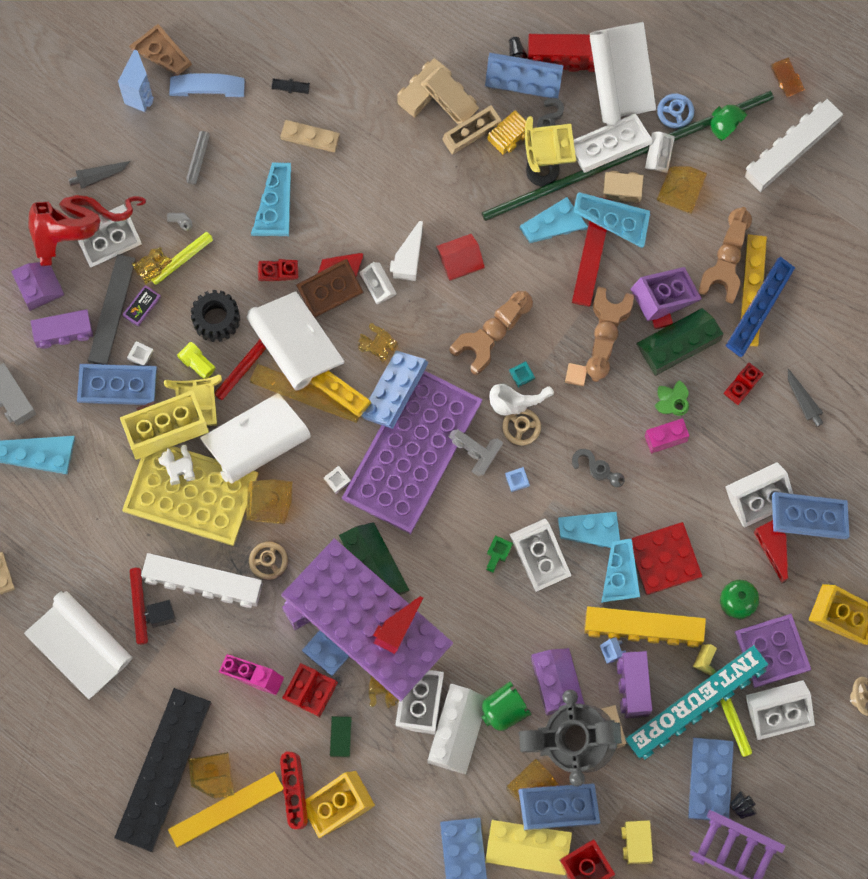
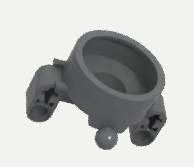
(600, 745)

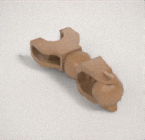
(728, 256)
(492, 331)
(606, 331)

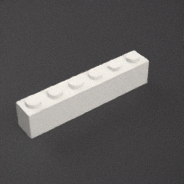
(793, 145)
(202, 580)

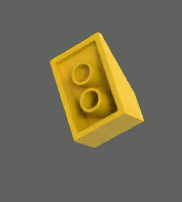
(841, 613)
(338, 803)

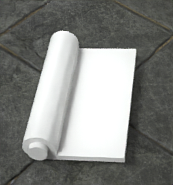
(622, 71)
(294, 339)
(255, 437)
(78, 645)

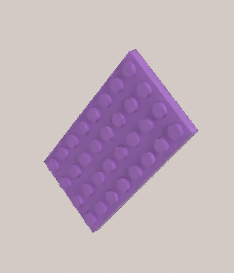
(412, 457)
(349, 604)

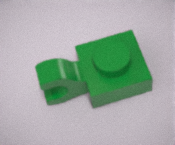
(498, 551)

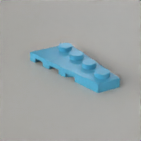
(274, 209)
(616, 217)
(44, 454)

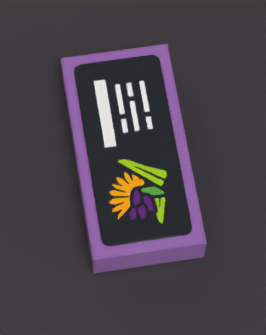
(141, 306)

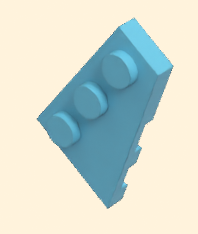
(621, 573)

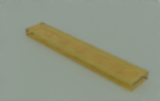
(309, 394)

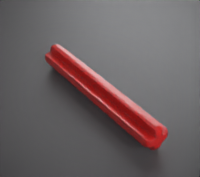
(240, 370)
(138, 606)

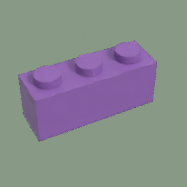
(62, 329)

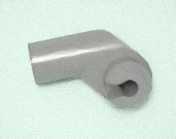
(181, 218)

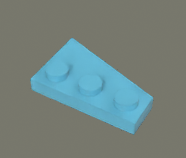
(552, 222)
(592, 528)

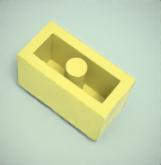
(638, 842)

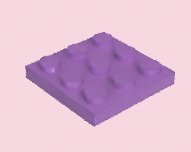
(780, 647)

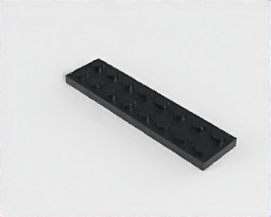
(162, 770)

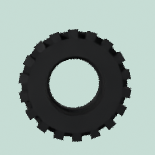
(213, 301)

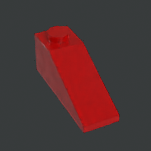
(775, 548)
(394, 628)

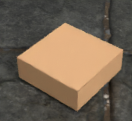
(576, 374)

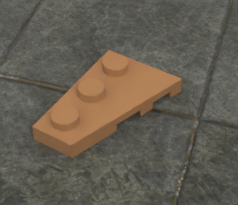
(161, 50)

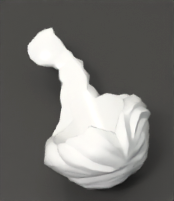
(507, 401)

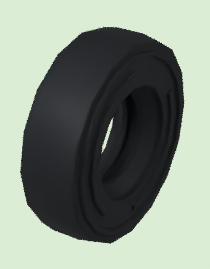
(543, 180)

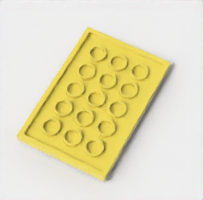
(197, 506)

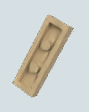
(310, 136)

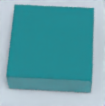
(521, 374)

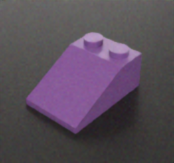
(665, 293)

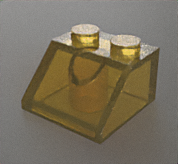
(532, 776)

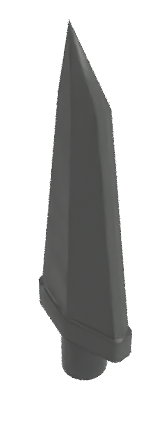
(92, 175)
(805, 401)

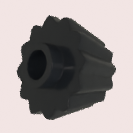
(743, 805)

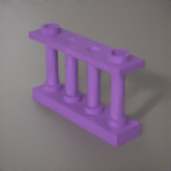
(734, 830)

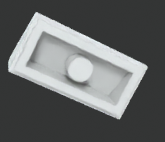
(660, 152)
(377, 282)

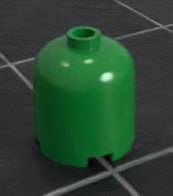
(504, 708)

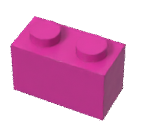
(666, 435)

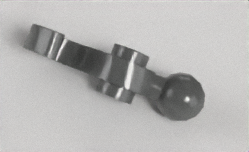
(549, 119)
(599, 469)

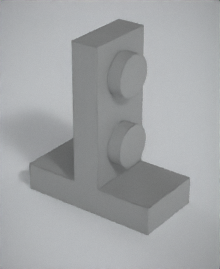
(476, 450)

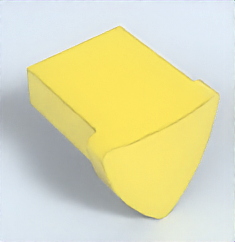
(704, 659)

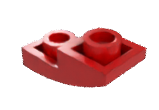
(278, 271)
(743, 383)

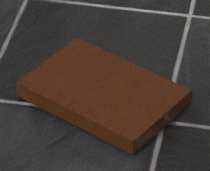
(330, 288)

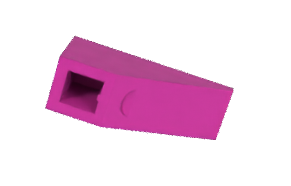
(252, 674)

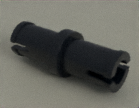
(290, 86)

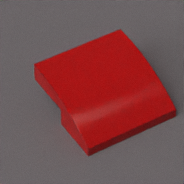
(310, 690)

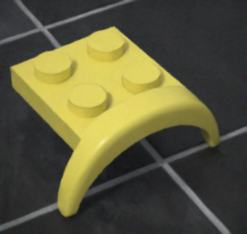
(548, 145)
(203, 392)

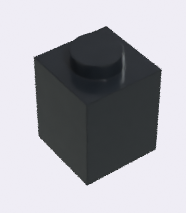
(160, 614)

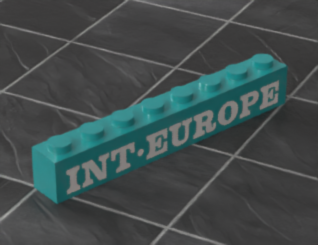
(696, 702)

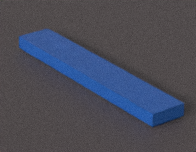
(760, 307)

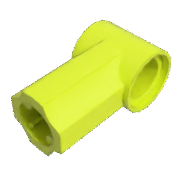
(193, 357)

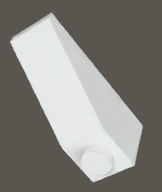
(407, 256)

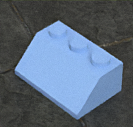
(135, 84)

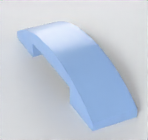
(207, 84)

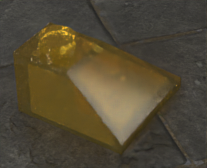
(682, 187)
(269, 500)
(212, 775)

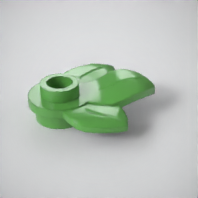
(671, 397)

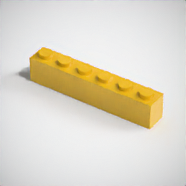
(644, 625)

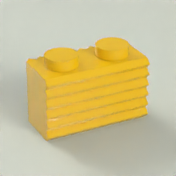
(508, 133)

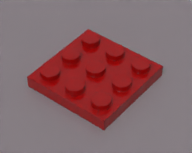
(665, 558)

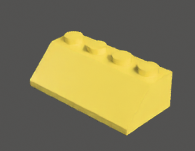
(164, 425)
(527, 849)

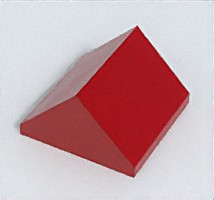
(460, 256)

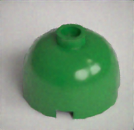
(726, 120)
(739, 599)

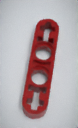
(290, 791)

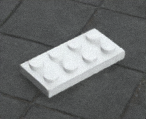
(611, 142)

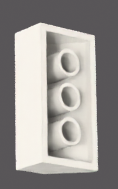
(457, 729)

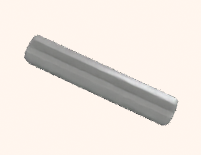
(197, 158)

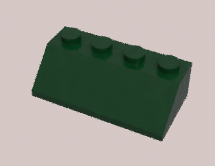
(680, 341)
(369, 547)

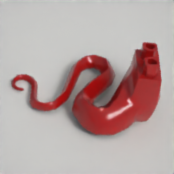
(51, 226)

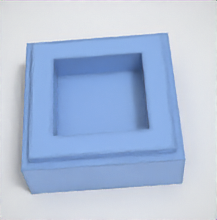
(517, 479)

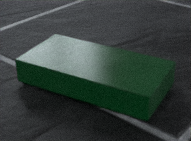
(340, 736)

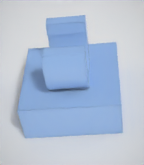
(612, 650)

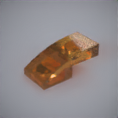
(787, 78)

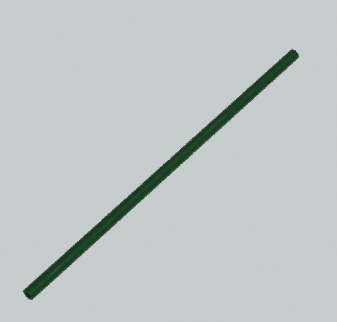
(580, 175)

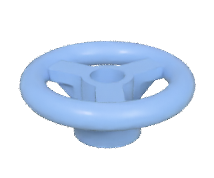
(679, 103)

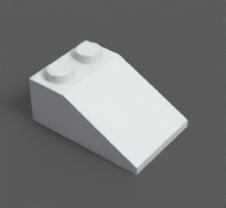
(540, 554)

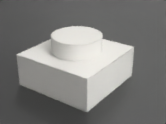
(140, 354)
(337, 479)

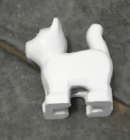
(182, 466)

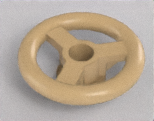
(522, 420)
(268, 553)
(859, 695)

